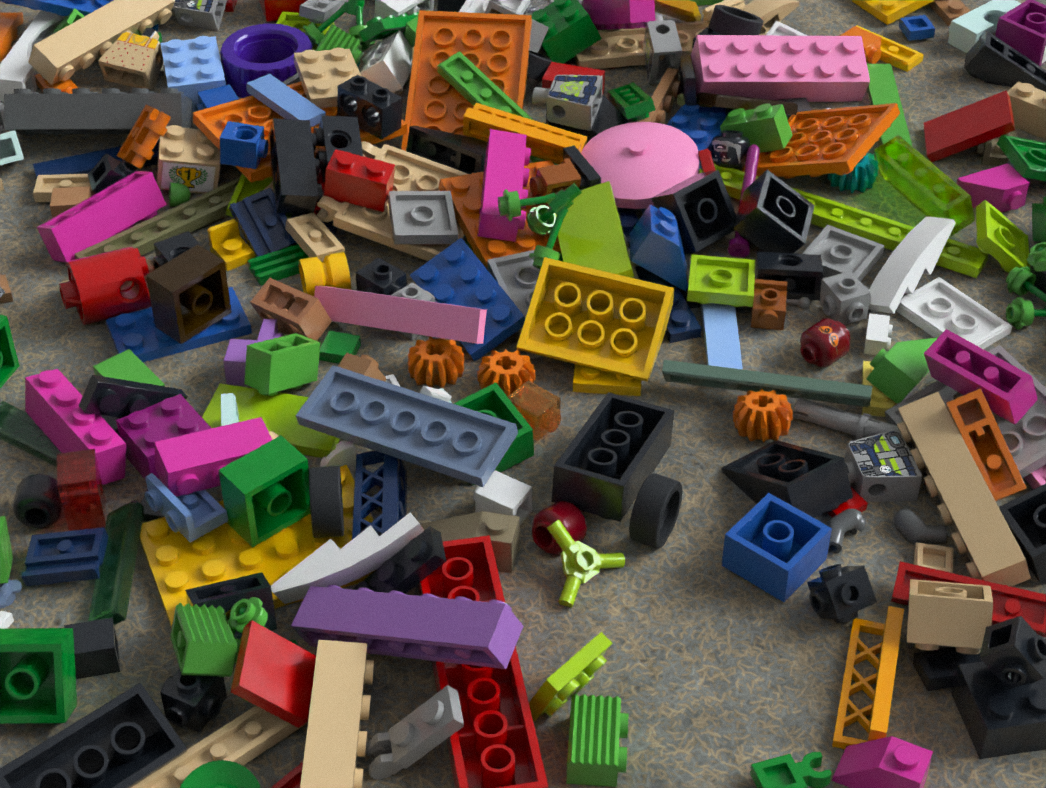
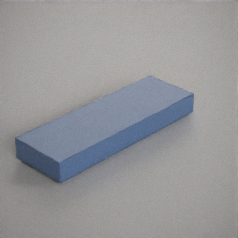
(284, 100)

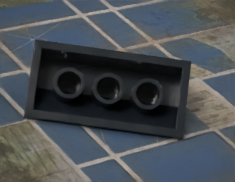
(102, 750)

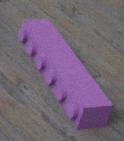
(411, 625)

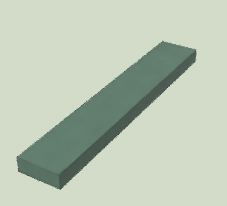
(748, 380)

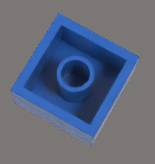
(776, 547)

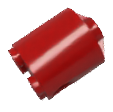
(106, 285)

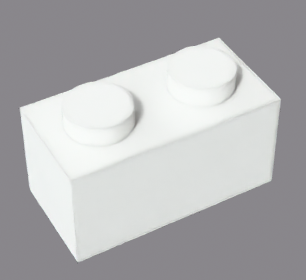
(877, 334)

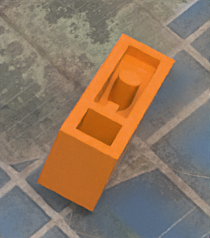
(986, 444)

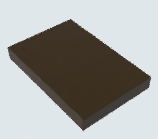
(746, 103)

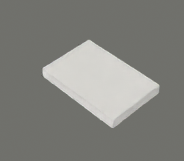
(944, 307)

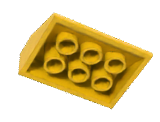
(596, 319)

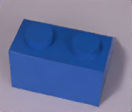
(659, 247)

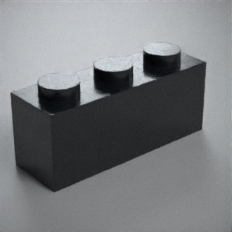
(294, 166)

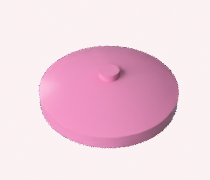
(642, 160)

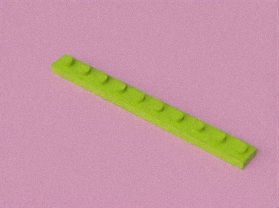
(890, 233)

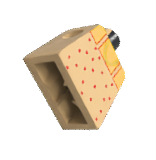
(133, 60)

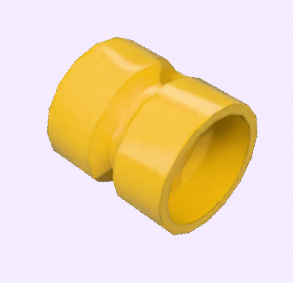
(330, 272)

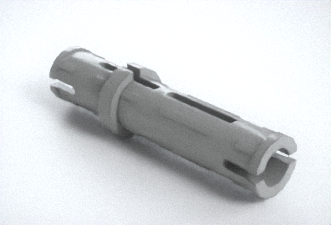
(840, 420)

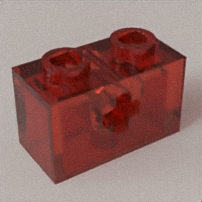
(81, 490)

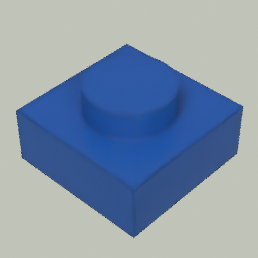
(917, 27)

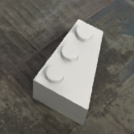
(389, 63)

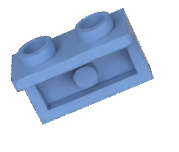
(188, 514)

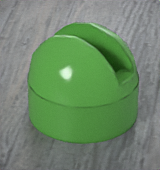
(178, 194)

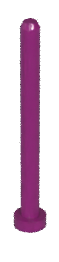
(738, 245)

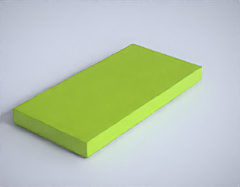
(594, 234)
(278, 415)

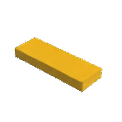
(898, 54)

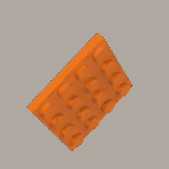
(828, 140)
(466, 198)

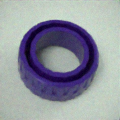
(260, 52)

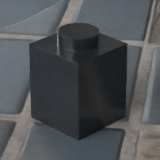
(95, 648)

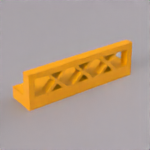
(543, 139)
(883, 679)

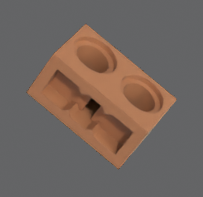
(292, 308)

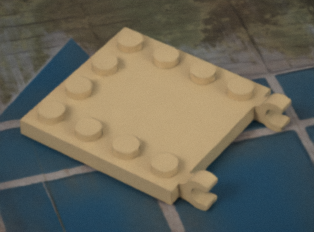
(410, 174)

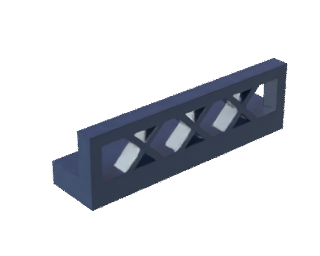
(389, 500)

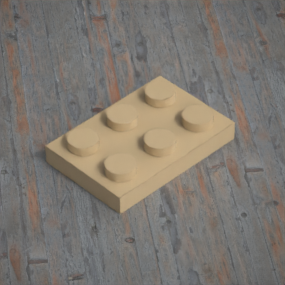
(323, 72)

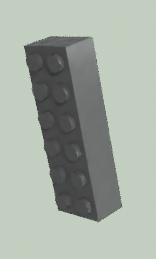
(90, 111)

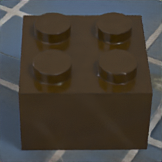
(189, 293)

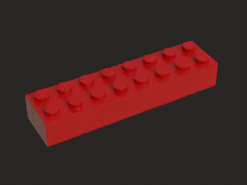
(498, 733)

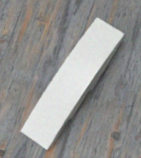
(907, 263)
(341, 566)

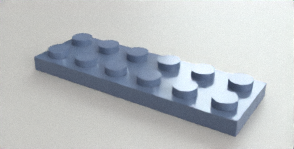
(408, 425)

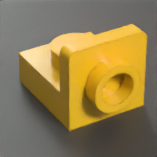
(228, 244)

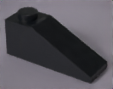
(1002, 65)
(448, 149)

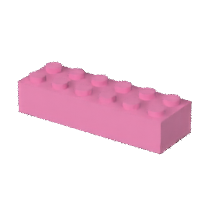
(781, 67)

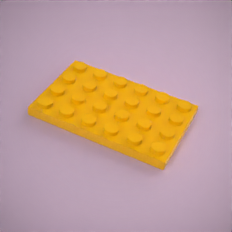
(227, 556)

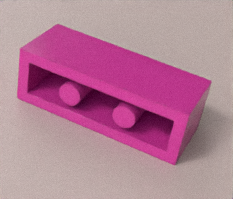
(969, 368)
(193, 460)

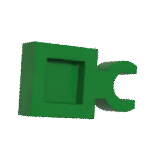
(785, 773)

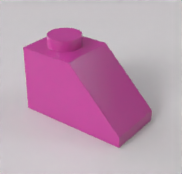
(998, 185)
(883, 764)

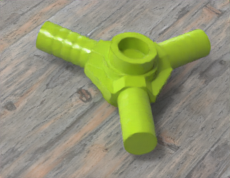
(579, 562)

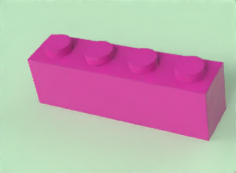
(620, 13)
(503, 170)
(102, 215)
(56, 410)

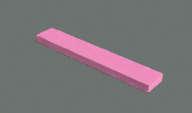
(403, 314)

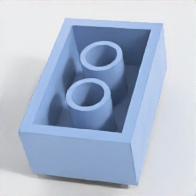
(193, 65)

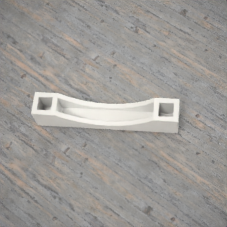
(14, 68)

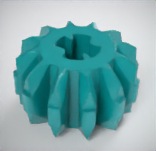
(860, 178)

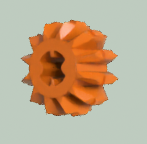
(435, 362)
(506, 369)
(762, 415)

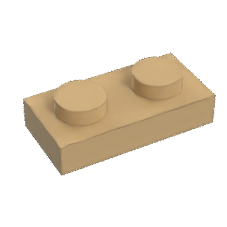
(46, 183)
(313, 236)

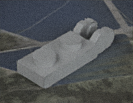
(415, 734)

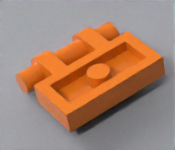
(144, 136)

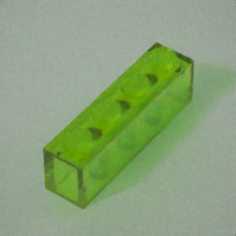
(923, 183)

